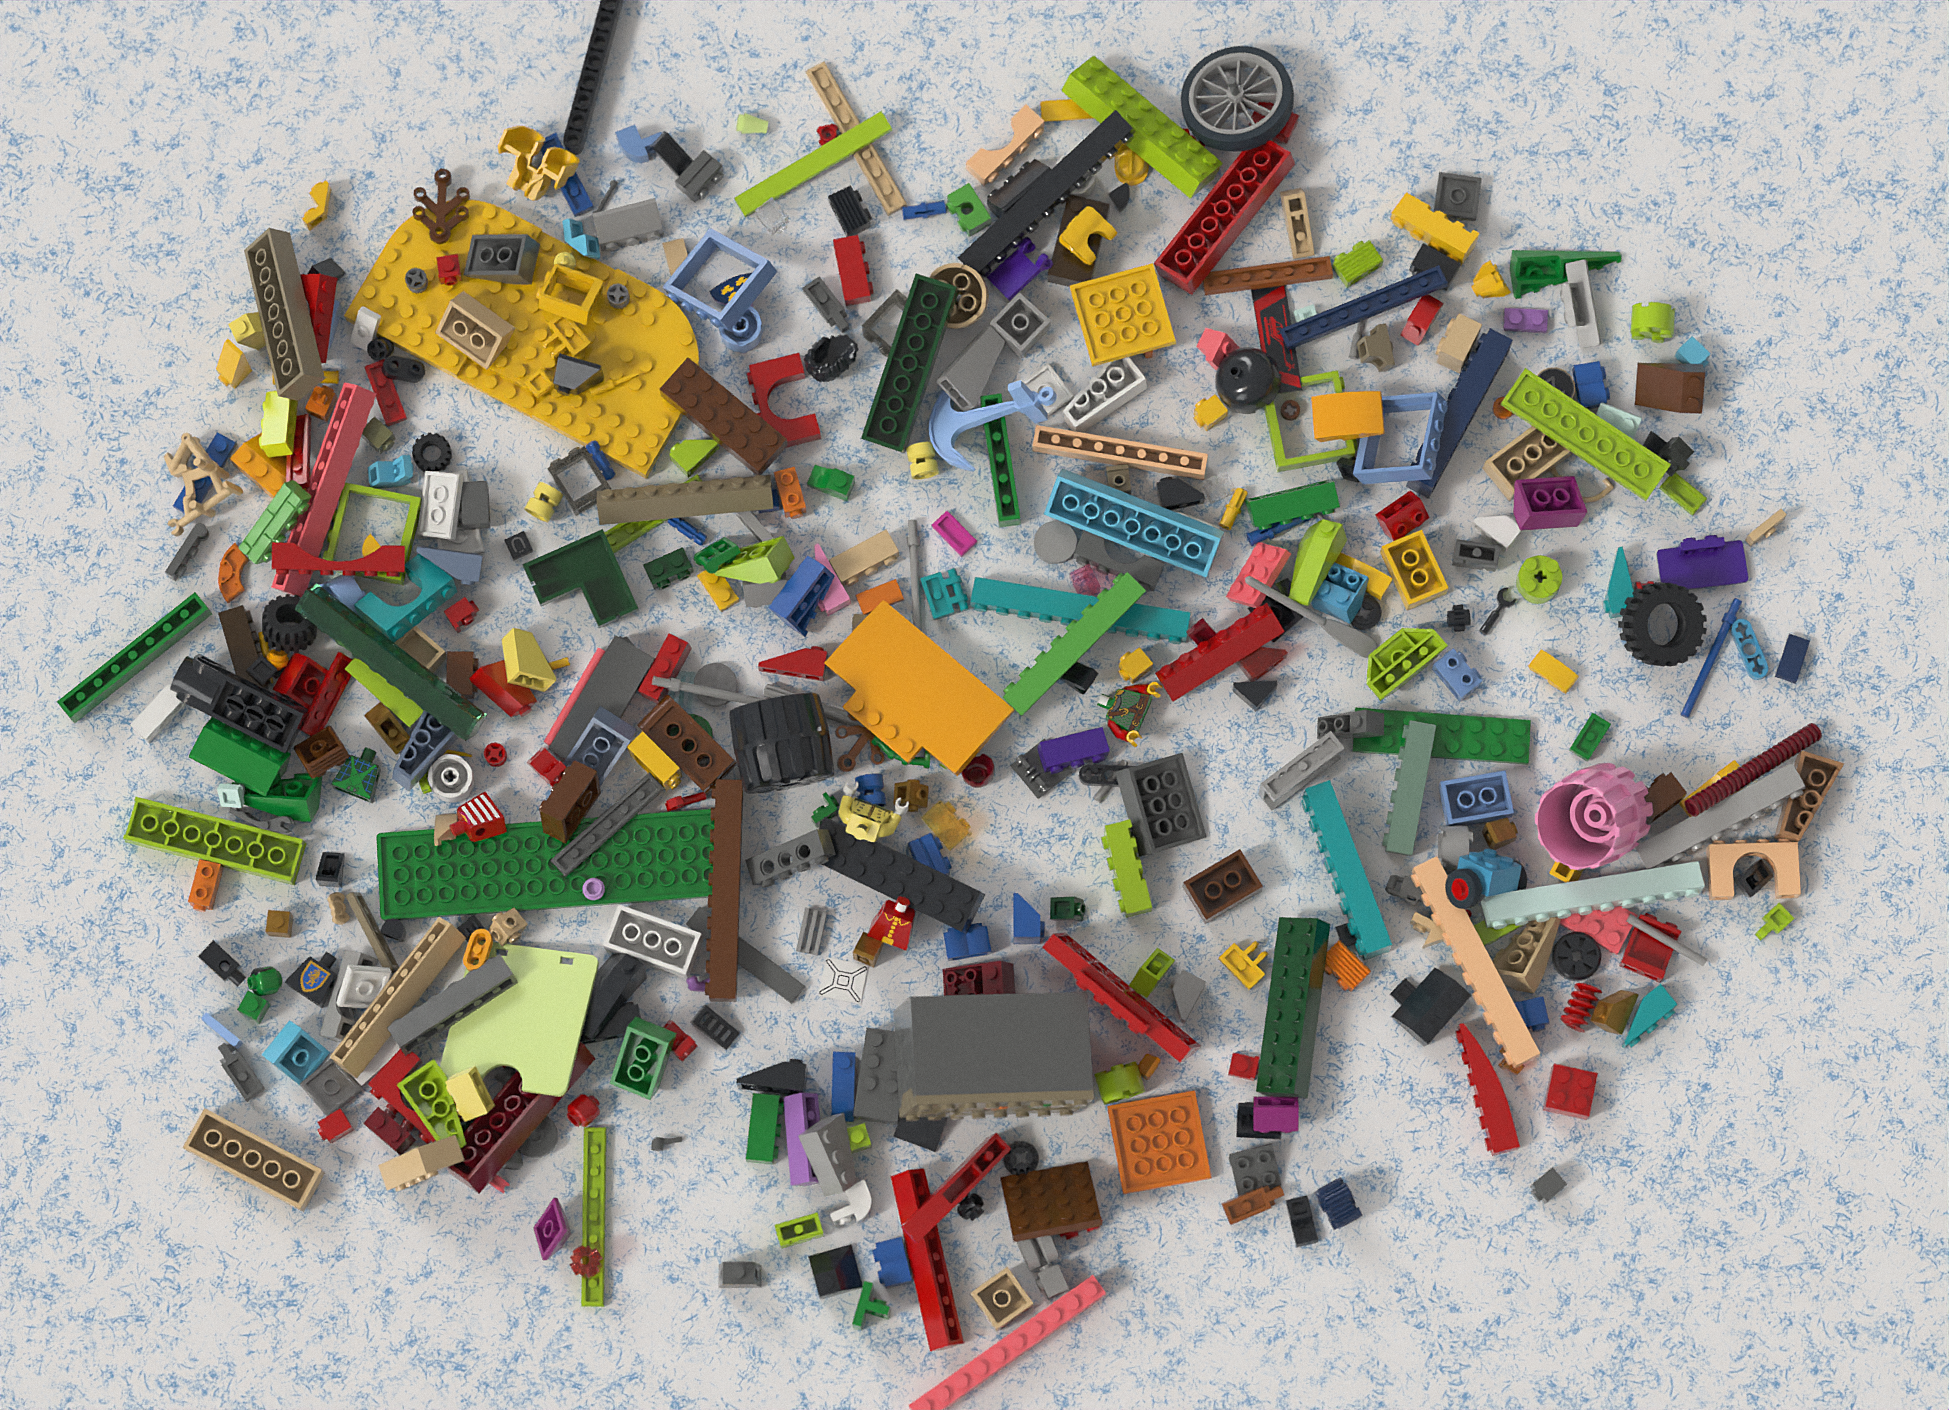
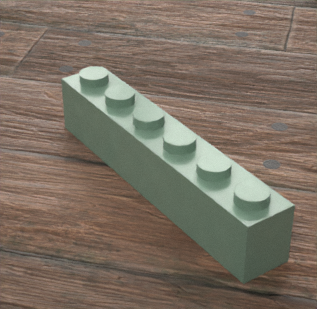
(1410, 788)

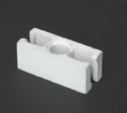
(157, 714)

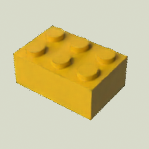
(1414, 570)

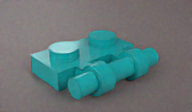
(937, 595)

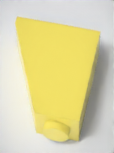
(248, 330)
(525, 661)

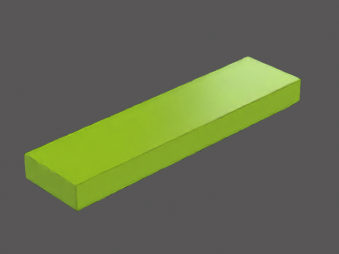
(389, 695)

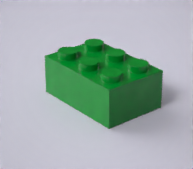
(642, 1058)

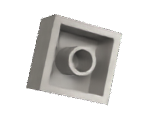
(1021, 325)

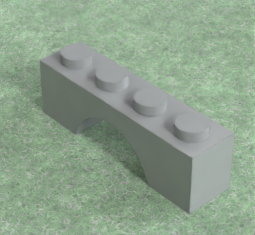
(338, 1019)

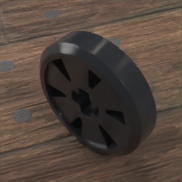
(1589, 952)

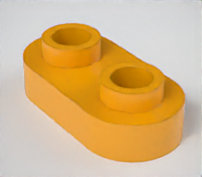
(477, 952)

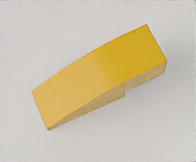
(1377, 582)

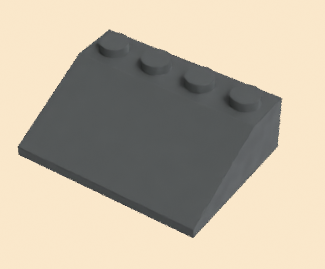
(1160, 804)

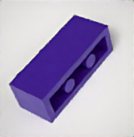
(1073, 750)

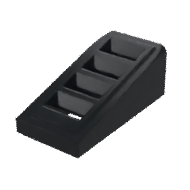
(719, 1021)

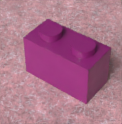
(1276, 1114)

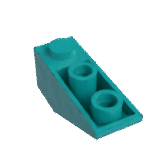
(1652, 1008)

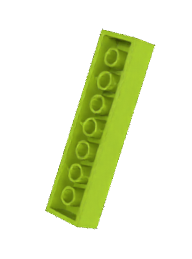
(1156, 137)

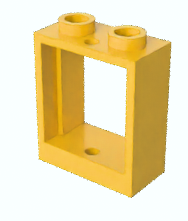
(575, 280)
(655, 761)

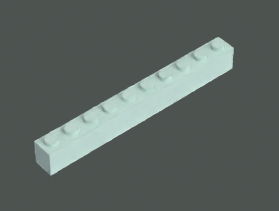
(1592, 894)

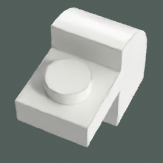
(860, 1205)

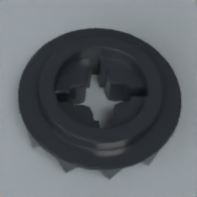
(1373, 617)
(1031, 1157)

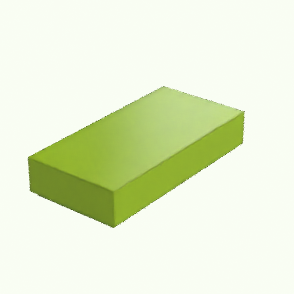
(1683, 493)

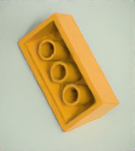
(263, 471)

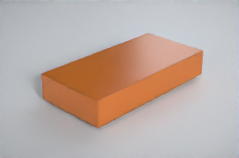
(873, 597)

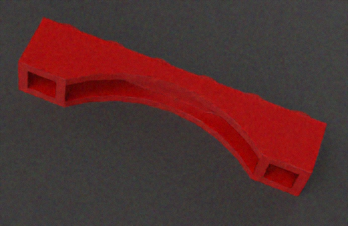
(386, 559)

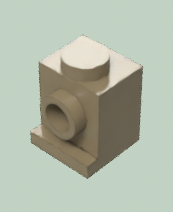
(1119, 472)

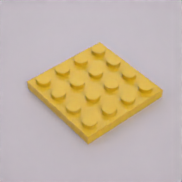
(1122, 314)

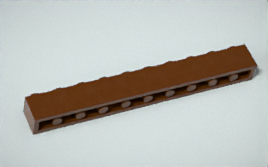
(725, 891)

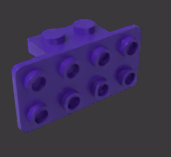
(1703, 563)

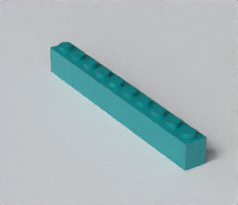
(1066, 606)

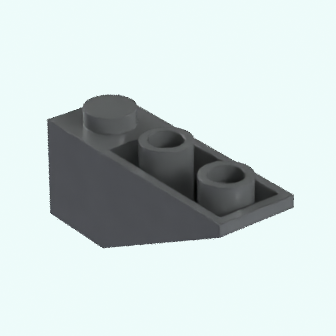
(1352, 725)

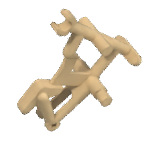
(206, 467)

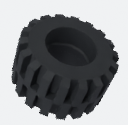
(286, 637)

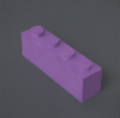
(800, 1114)

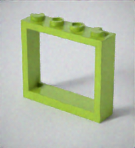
(1284, 464)
(408, 534)

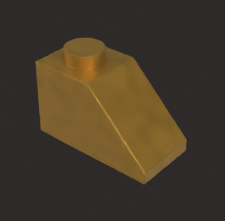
(387, 727)
(1499, 833)
(867, 950)
(1614, 1011)

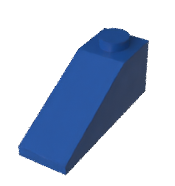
(843, 1084)

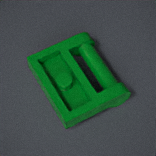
(721, 550)

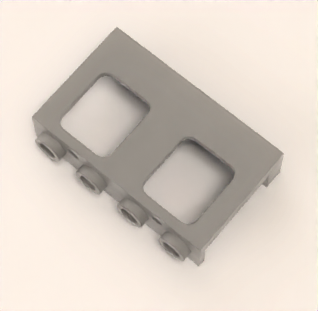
(1300, 770)

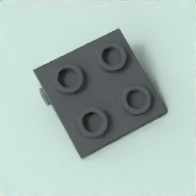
(1032, 774)
(1254, 1168)

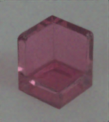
(1085, 581)

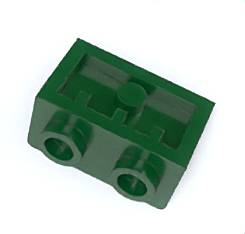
(668, 569)

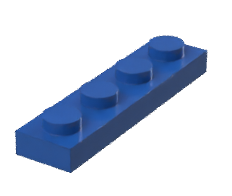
(573, 189)
(219, 452)

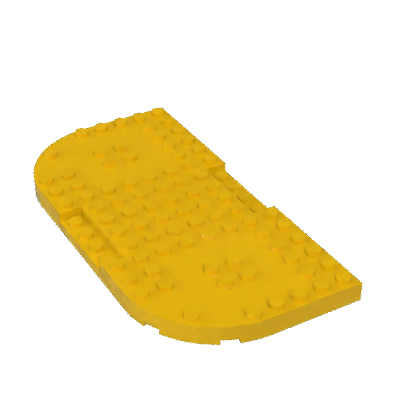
(643, 337)

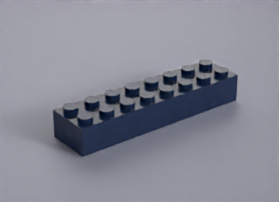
(1464, 402)

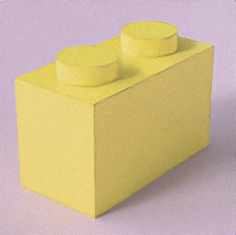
(469, 1094)

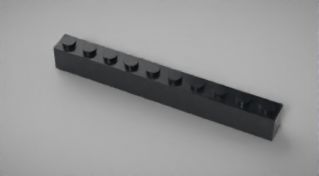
(1048, 193)

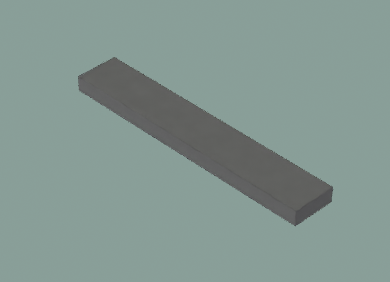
(607, 824)
(754, 962)

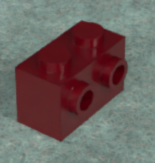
(389, 1131)

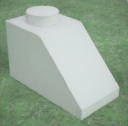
(1498, 530)

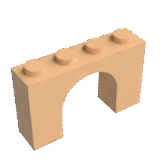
(1781, 857)

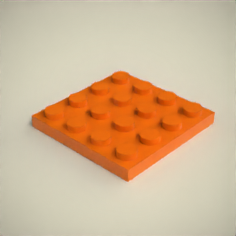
(1159, 1142)

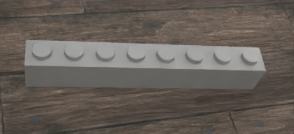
(1721, 817)

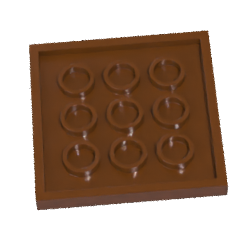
(1051, 1201)

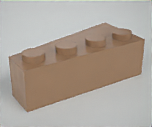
(1818, 776)

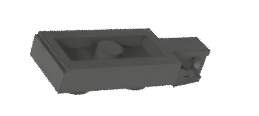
(826, 304)
(240, 1073)

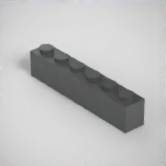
(452, 1004)

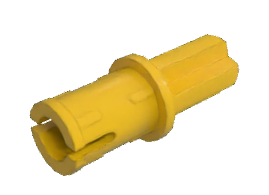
(1233, 508)

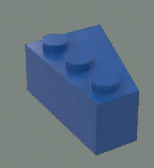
(801, 595)

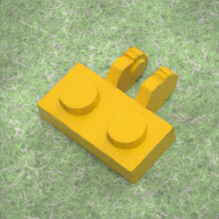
(570, 336)
(1242, 966)

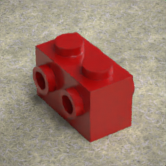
(1402, 516)

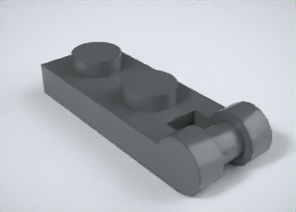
(187, 551)

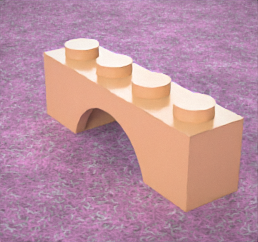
(987, 164)

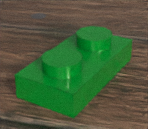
(1589, 737)

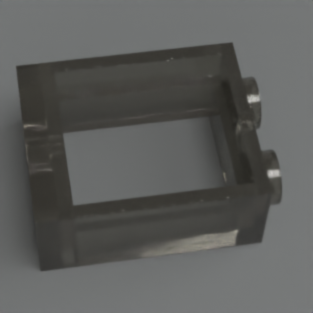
(895, 298)
(574, 456)

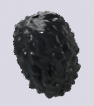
(830, 357)

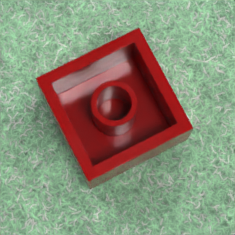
(1570, 1091)

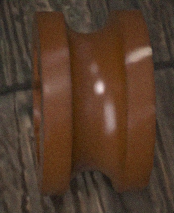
(1286, 415)

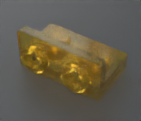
(946, 824)

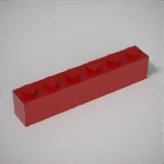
(1219, 652)

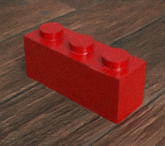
(853, 270)
(666, 665)

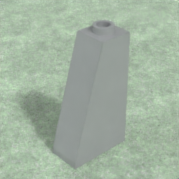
(970, 371)

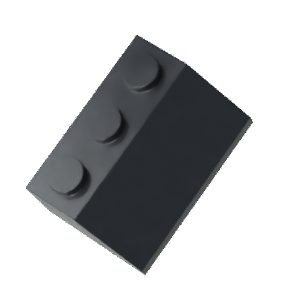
(1016, 187)
(1431, 1006)

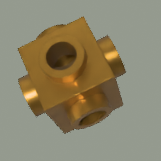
(911, 792)

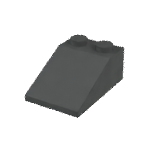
(502, 258)

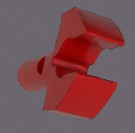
(678, 802)

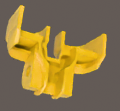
(534, 181)

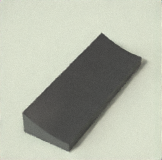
(609, 686)

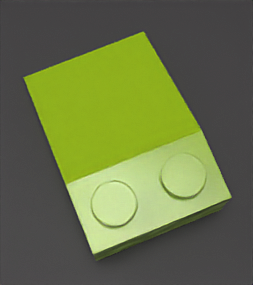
(759, 562)

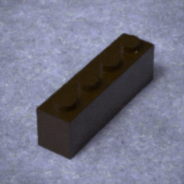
(241, 641)

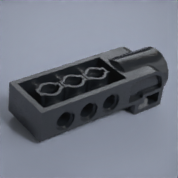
(238, 702)

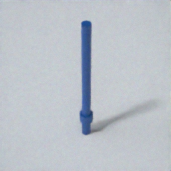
(1728, 620)

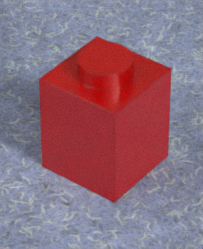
(334, 1126)

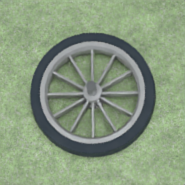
(1237, 98)

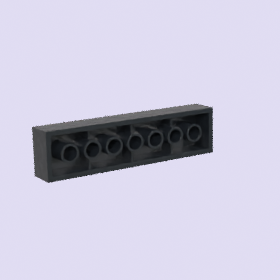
(900, 875)

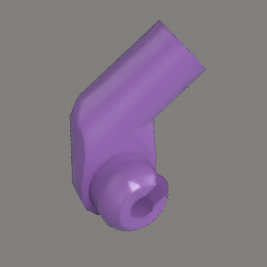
(695, 985)

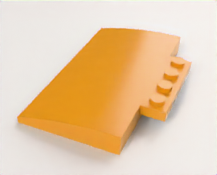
(915, 691)

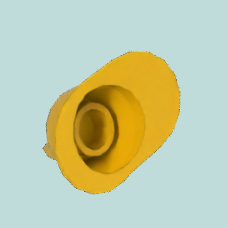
(1130, 166)

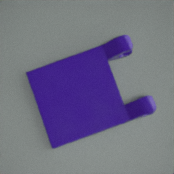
(1018, 270)

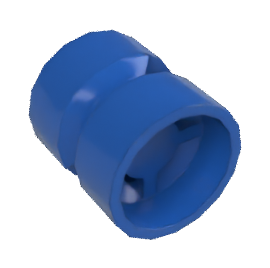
(871, 784)

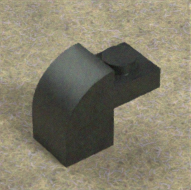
(1676, 453)

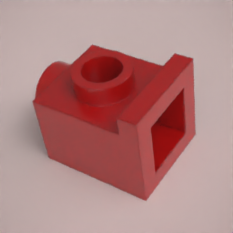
(461, 613)

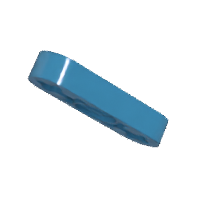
(1737, 636)

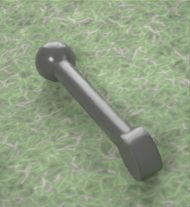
(613, 184)

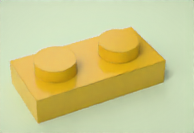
(718, 589)

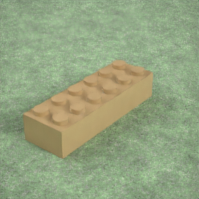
(253, 1160)

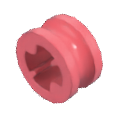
(499, 1183)

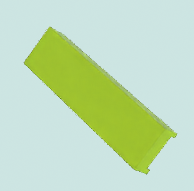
(215, 840)

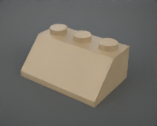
(474, 329)

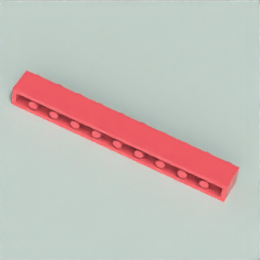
(328, 479)
(1011, 1346)

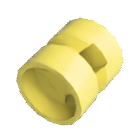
(924, 453)
(539, 508)

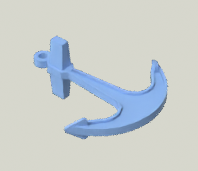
(948, 424)

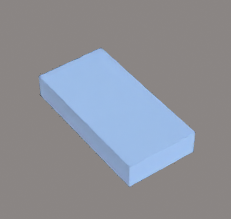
(222, 1031)

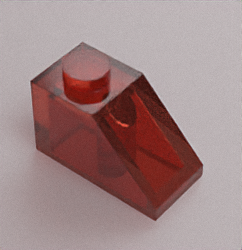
(1261, 661)

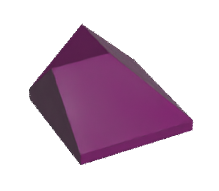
(552, 1230)

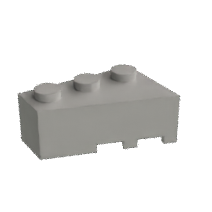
(830, 1154)

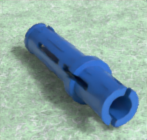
(1260, 535)

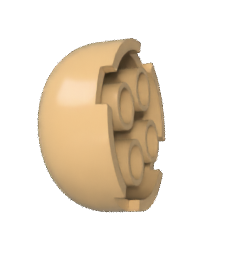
(972, 287)

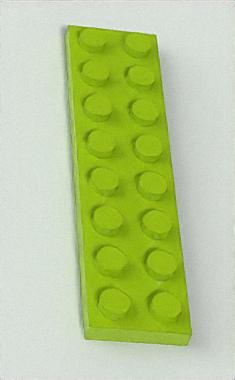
(1585, 434)

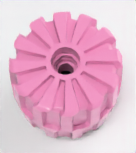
(1593, 816)

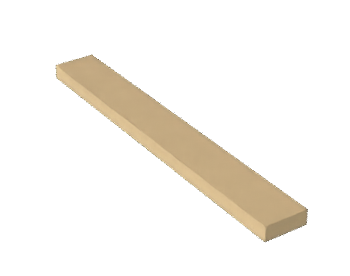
(845, 120)

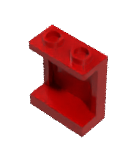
(1646, 954)

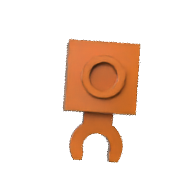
(321, 402)

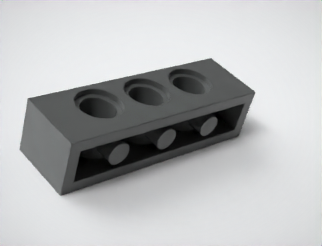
(761, 865)

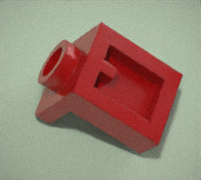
(449, 269)
(1244, 1066)

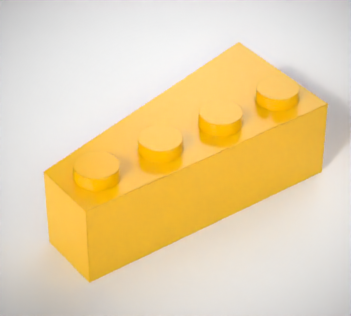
(1434, 228)

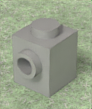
(1051, 1281)

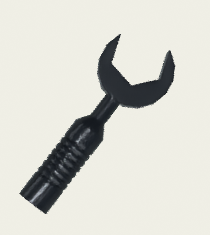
(1495, 614)

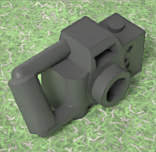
(1406, 891)

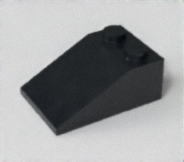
(780, 1078)
(921, 1132)

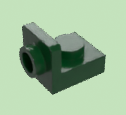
(1067, 908)

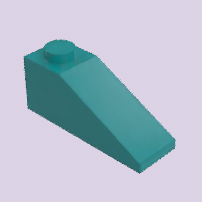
(1619, 586)

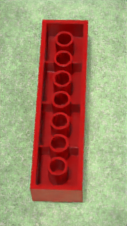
(1223, 215)

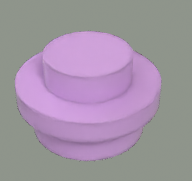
(593, 889)

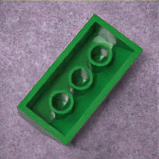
(1292, 503)
(239, 757)

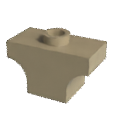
(1377, 348)

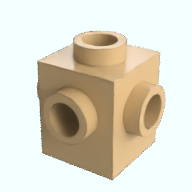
(507, 927)

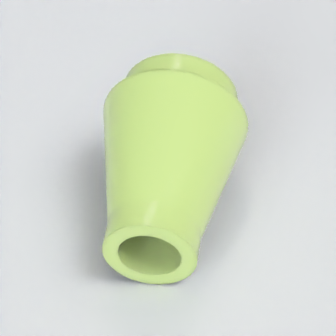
(750, 124)

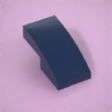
(1792, 658)

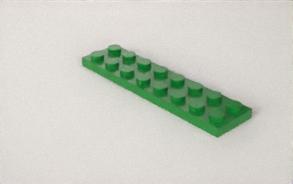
(1455, 737)

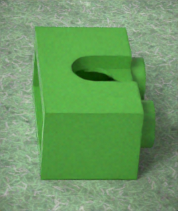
(967, 198)

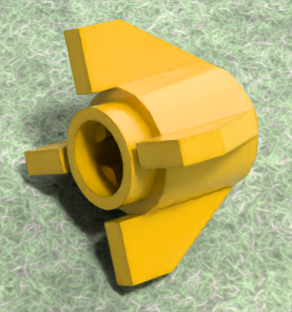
(1489, 282)

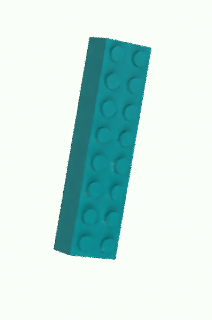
(1347, 870)

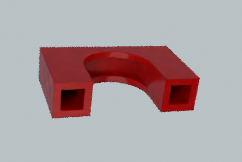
(320, 295)
(765, 378)
(385, 1086)

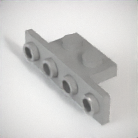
(1580, 305)

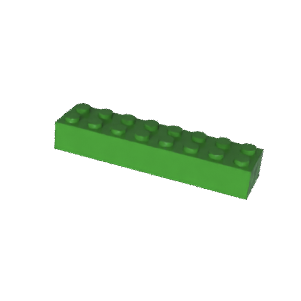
(1074, 643)

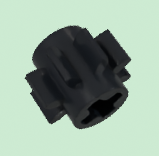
(1458, 618)
(970, 1206)

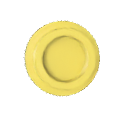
(565, 259)

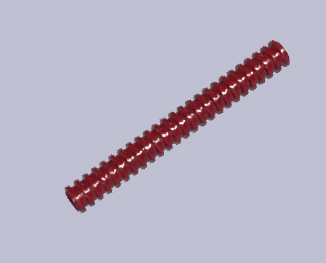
(1753, 769)

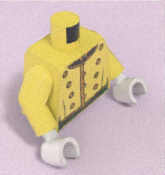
(867, 819)

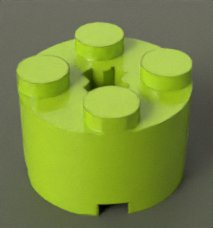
(1652, 321)
(1528, 584)
(1119, 1083)

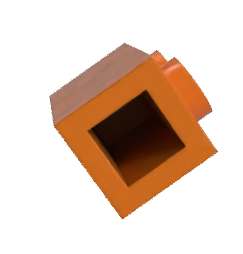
(790, 493)
(205, 885)

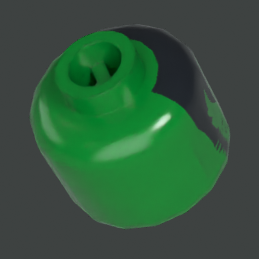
(264, 981)

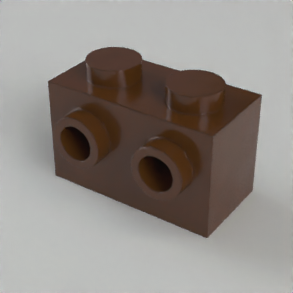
(460, 668)

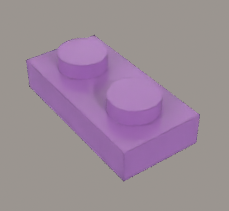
(1525, 320)

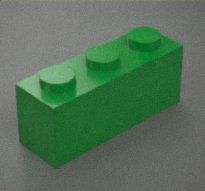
(764, 1128)

